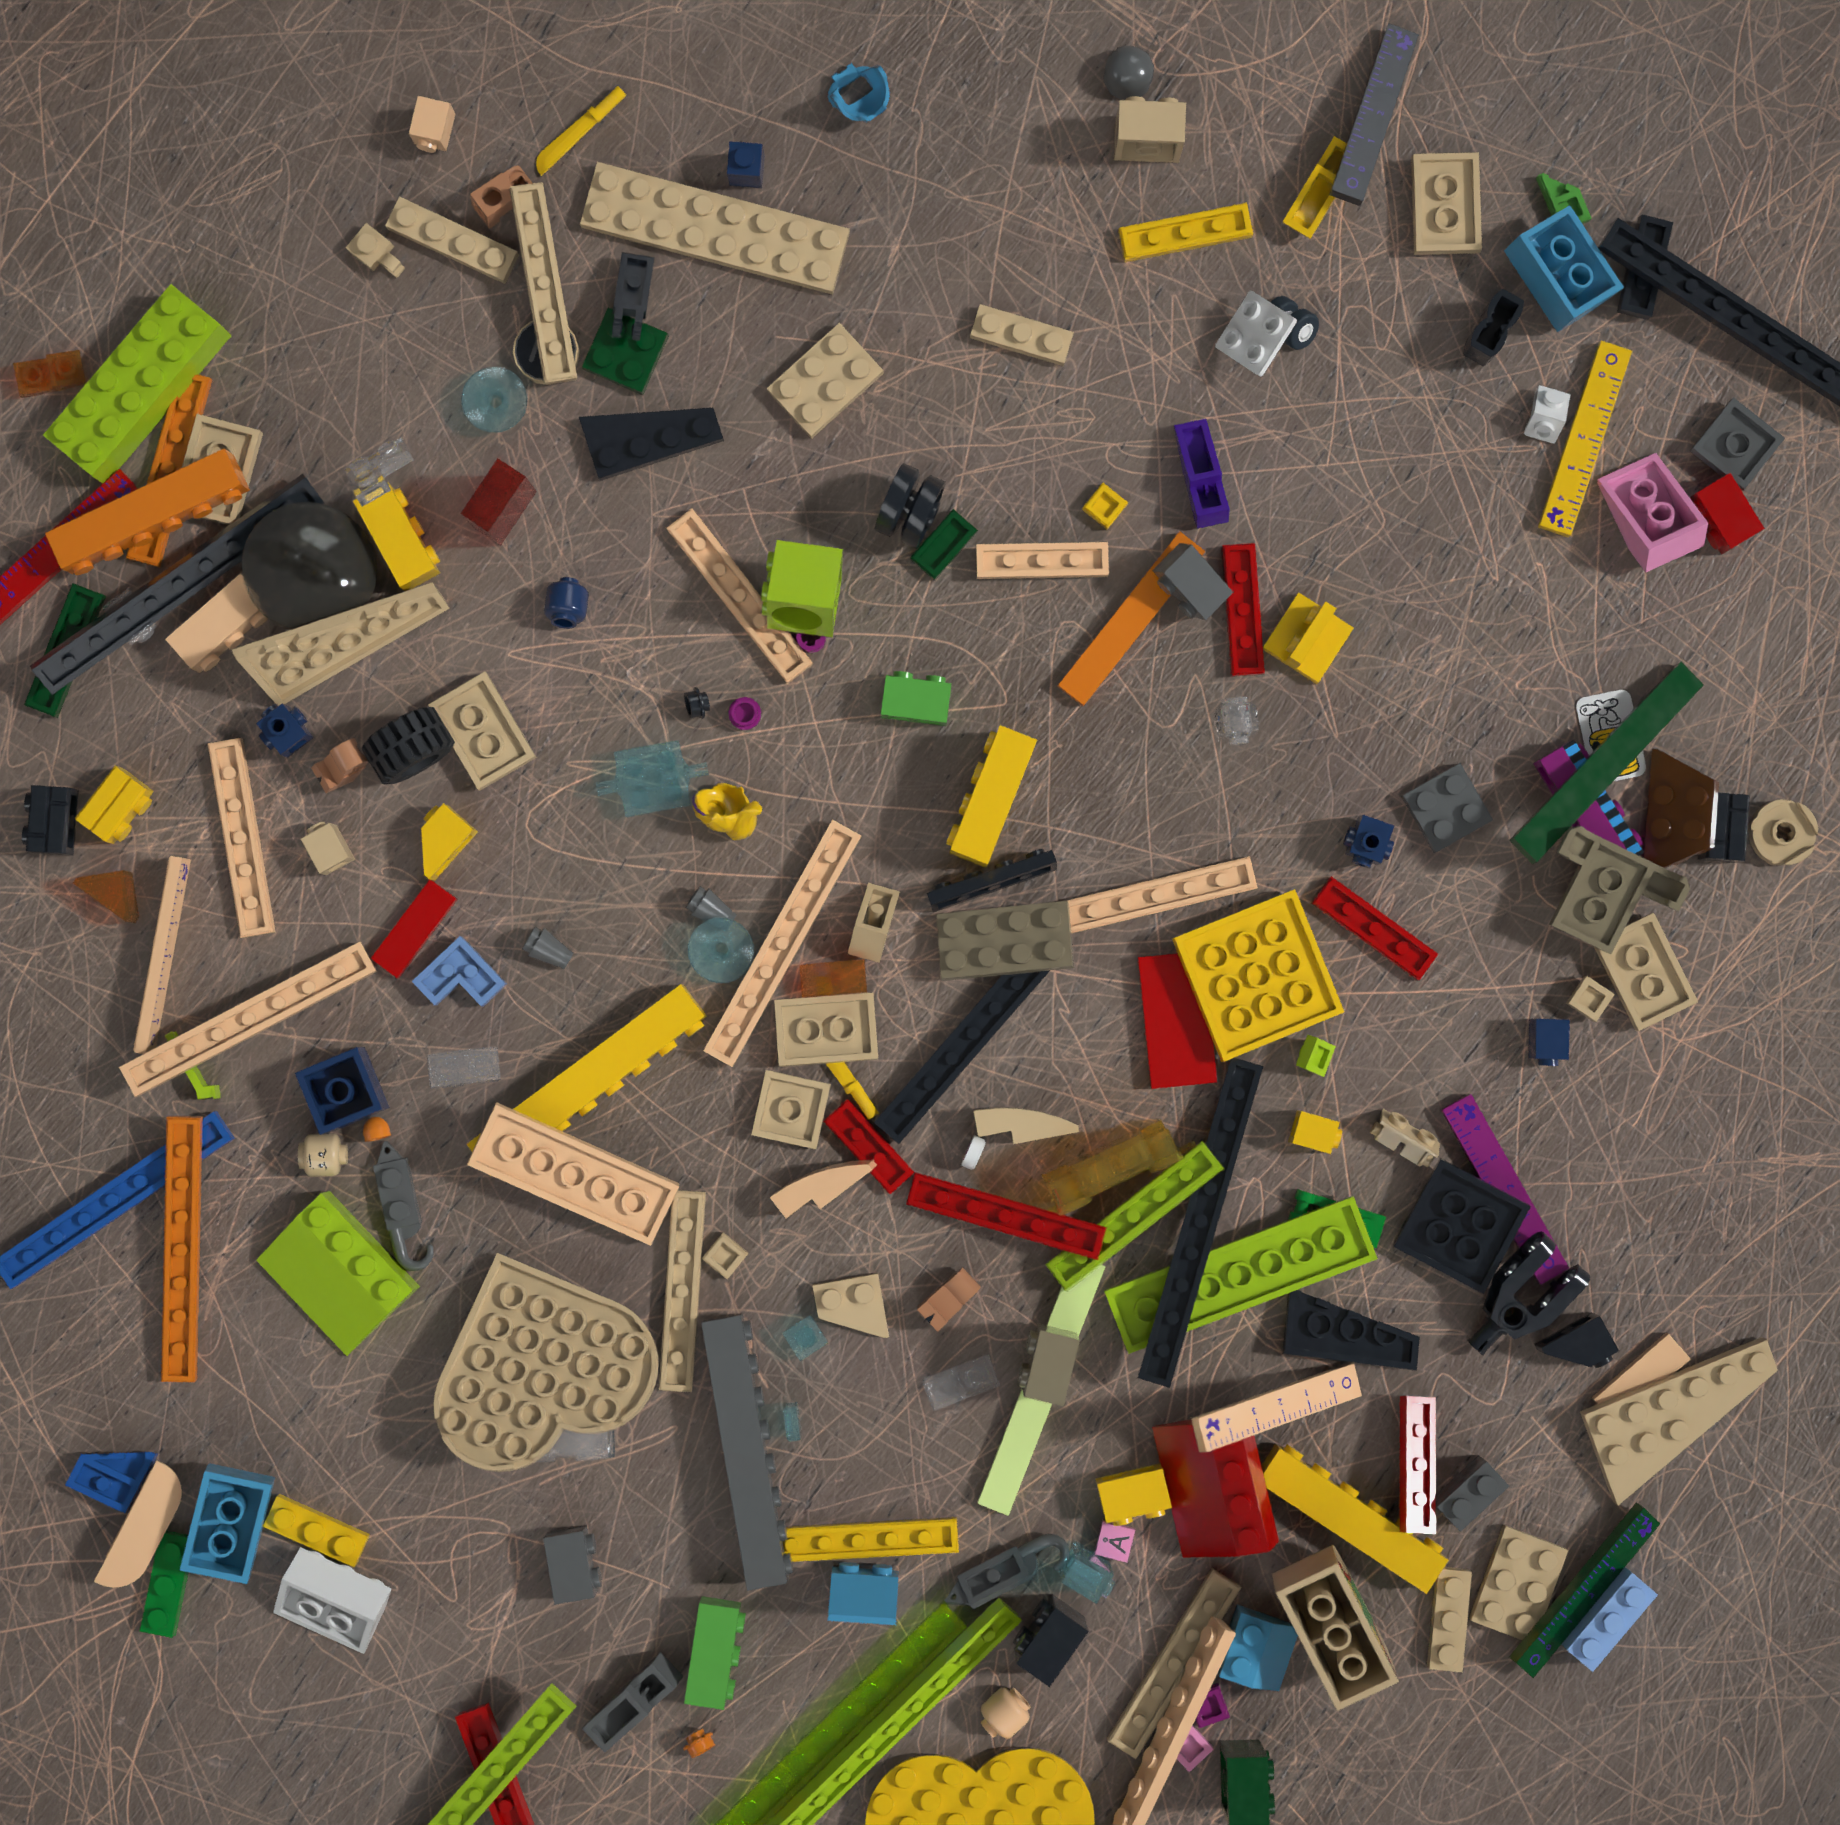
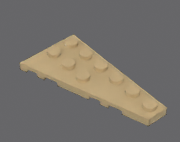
(317, 651)
(1658, 1421)

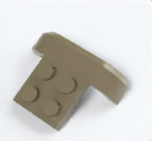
(1609, 888)

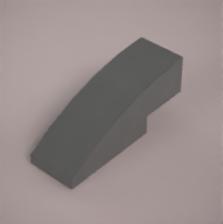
(633, 1702)

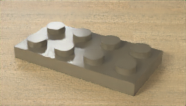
(1005, 940)

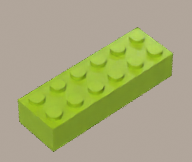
(137, 384)

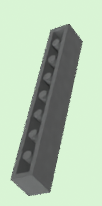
(745, 1451)

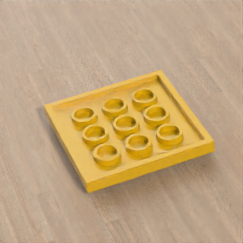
(1258, 975)

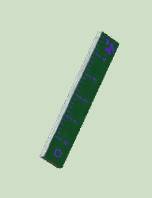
(1584, 1590)

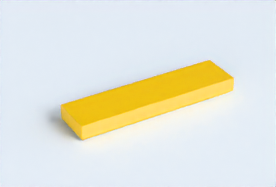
(1185, 232)

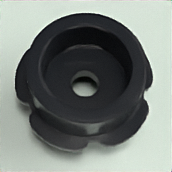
(696, 703)

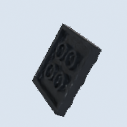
(1461, 1225)

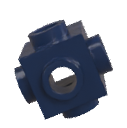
(291, 737)
(1379, 835)

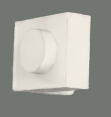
(1547, 414)

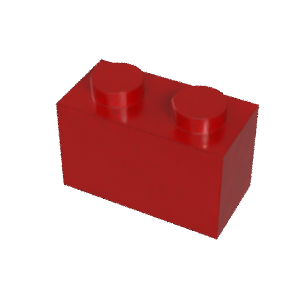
(1727, 514)

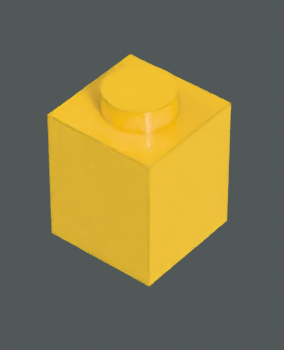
(1315, 1132)

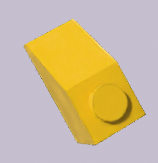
(443, 839)

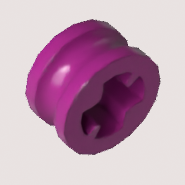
(819, 643)

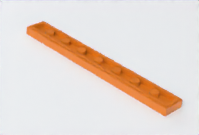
(181, 1248)

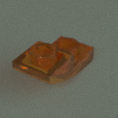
(50, 374)

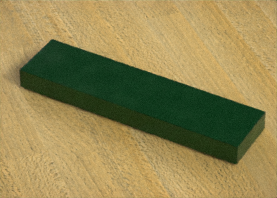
(78, 611)

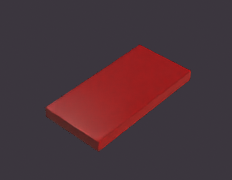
(1175, 1031)

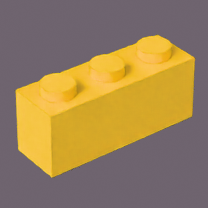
(399, 539)

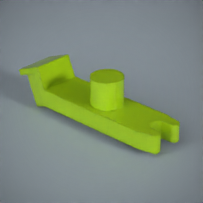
(202, 1089)

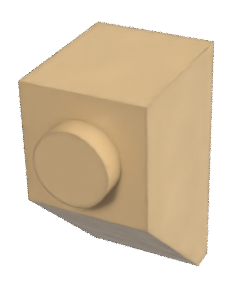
(873, 922)

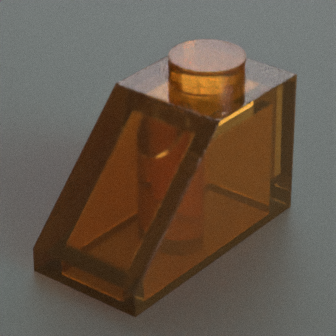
(833, 978)

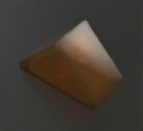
(113, 891)

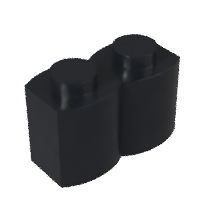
(1493, 327)

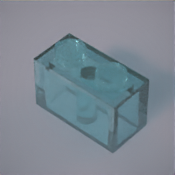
(1087, 1573)

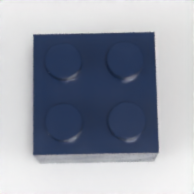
(342, 1090)

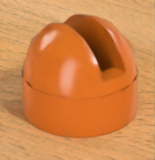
(375, 1129)

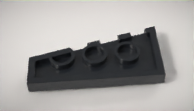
(645, 438)

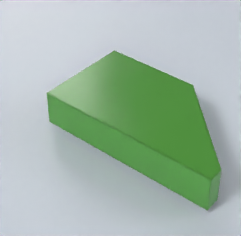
(1561, 196)

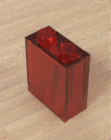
(498, 502)

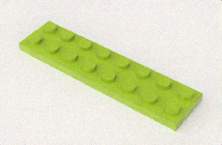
(1252, 1270)

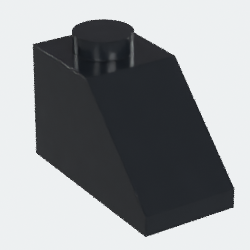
(1581, 1342)

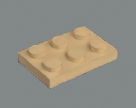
(1446, 203)
(825, 380)
(213, 435)
(483, 731)
(1647, 974)
(826, 1029)
(1518, 1582)

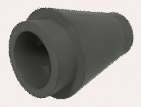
(707, 905)
(546, 948)

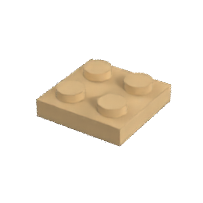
(791, 1109)

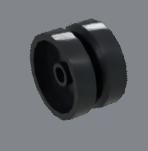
(913, 507)

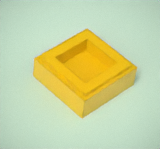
(1105, 506)

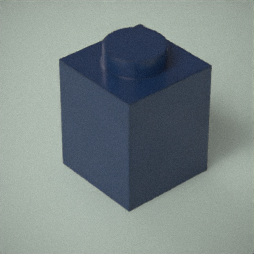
(745, 164)
(1549, 1040)

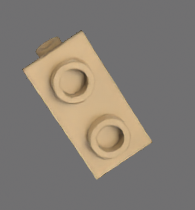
(1419, 1144)

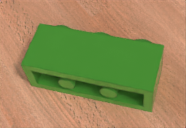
(714, 1653)

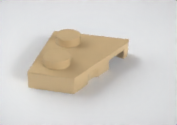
(853, 1304)

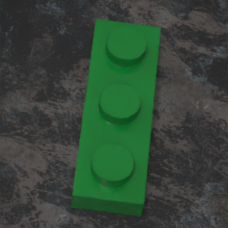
(166, 1587)

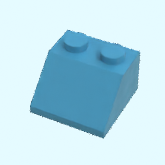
(863, 1594)
(1258, 1650)

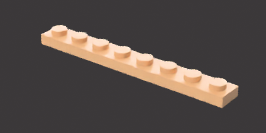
(782, 943)
(247, 1019)
(1175, 1724)

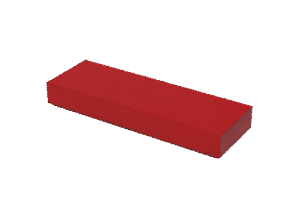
(414, 928)
(868, 1144)

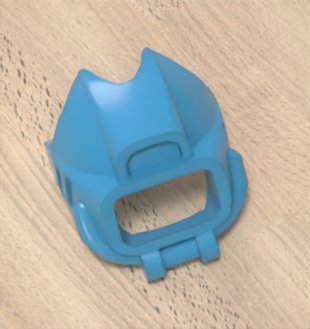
(868, 106)

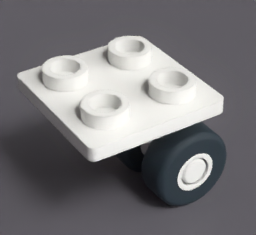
(1263, 327)

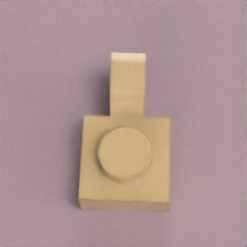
(373, 250)

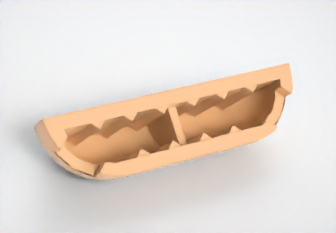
(142, 1528)

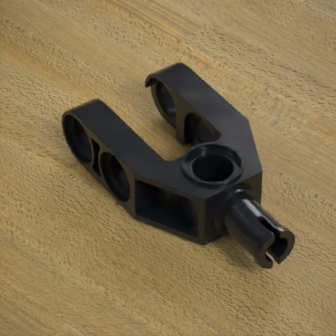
(1510, 1279)

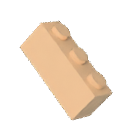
(216, 627)

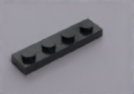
(979, 884)

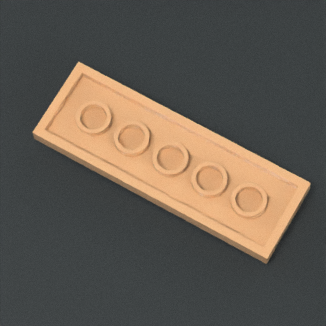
(573, 1174)

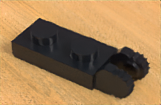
(632, 292)

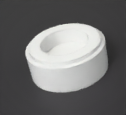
(973, 1152)

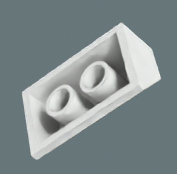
(331, 1599)

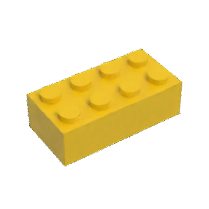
(993, 795)

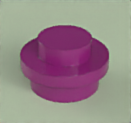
(744, 713)

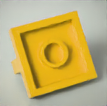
(1308, 637)

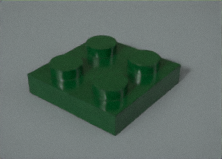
(623, 359)

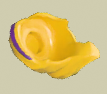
(727, 810)

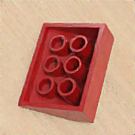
(1215, 1494)

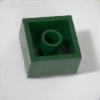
(1244, 1782)

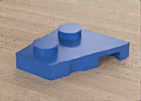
(111, 1477)

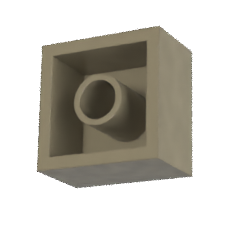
(1049, 1364)

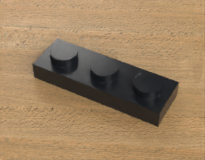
(1638, 295)

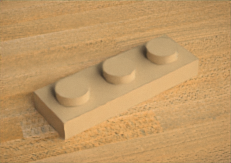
(1021, 335)
(1449, 1620)

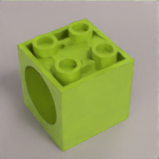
(802, 588)

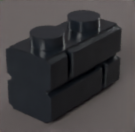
(50, 820)
(1730, 829)

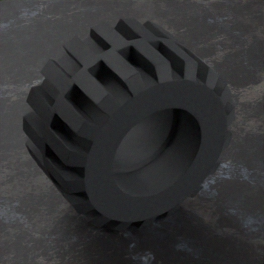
(408, 745)

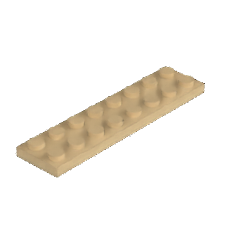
(715, 228)

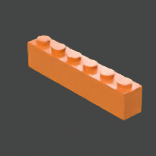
(147, 512)

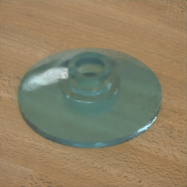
(485, 386)
(715, 965)

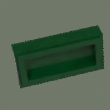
(943, 544)

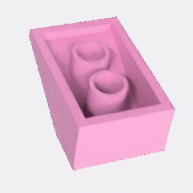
(1653, 512)

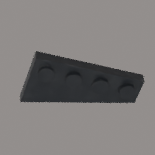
(1337, 1334)

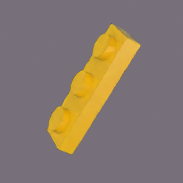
(316, 1530)

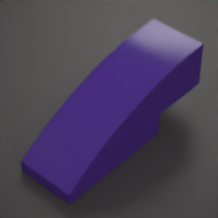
(1202, 473)

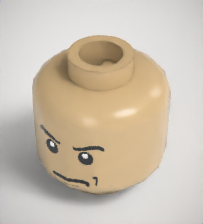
(322, 1155)

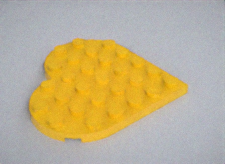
(1008, 1789)

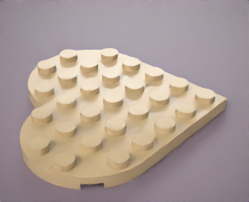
(540, 1363)

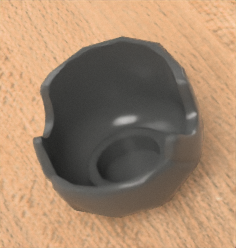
(1128, 72)

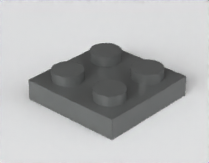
(1737, 443)
(1447, 808)

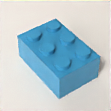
(227, 1523)

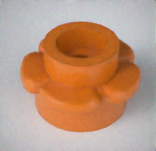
(699, 1743)

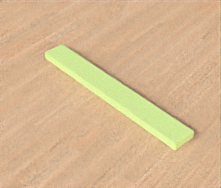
(1030, 1414)

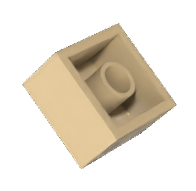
(1149, 130)

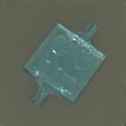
(652, 778)

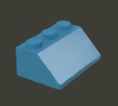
(1563, 268)

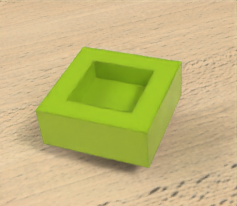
(1315, 1055)

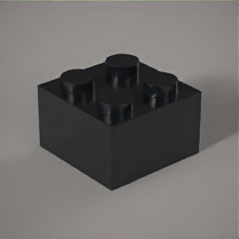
(1049, 1639)

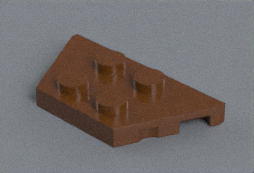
(1679, 811)

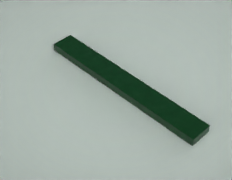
(1606, 763)

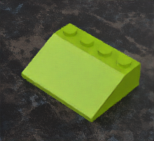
(337, 1272)

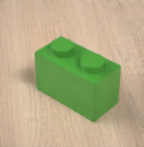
(916, 699)

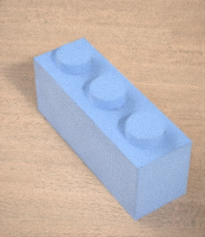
(1609, 1619)

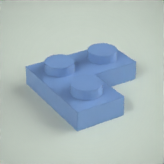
(461, 966)

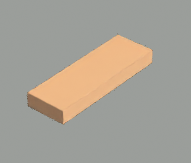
(1655, 1363)

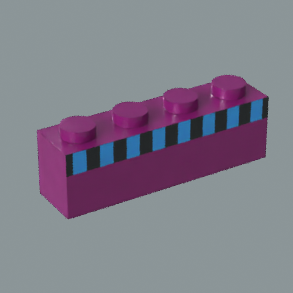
(1604, 815)

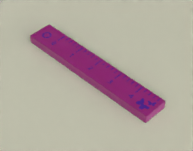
(1494, 1167)

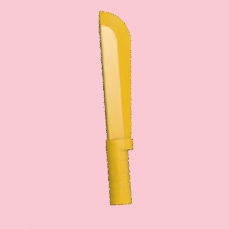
(576, 131)
(852, 1086)

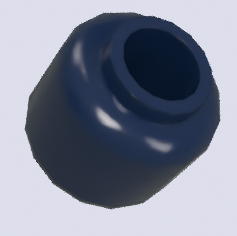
(566, 603)

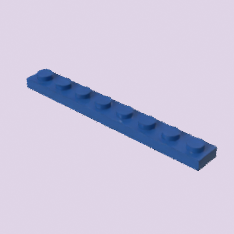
(100, 1208)

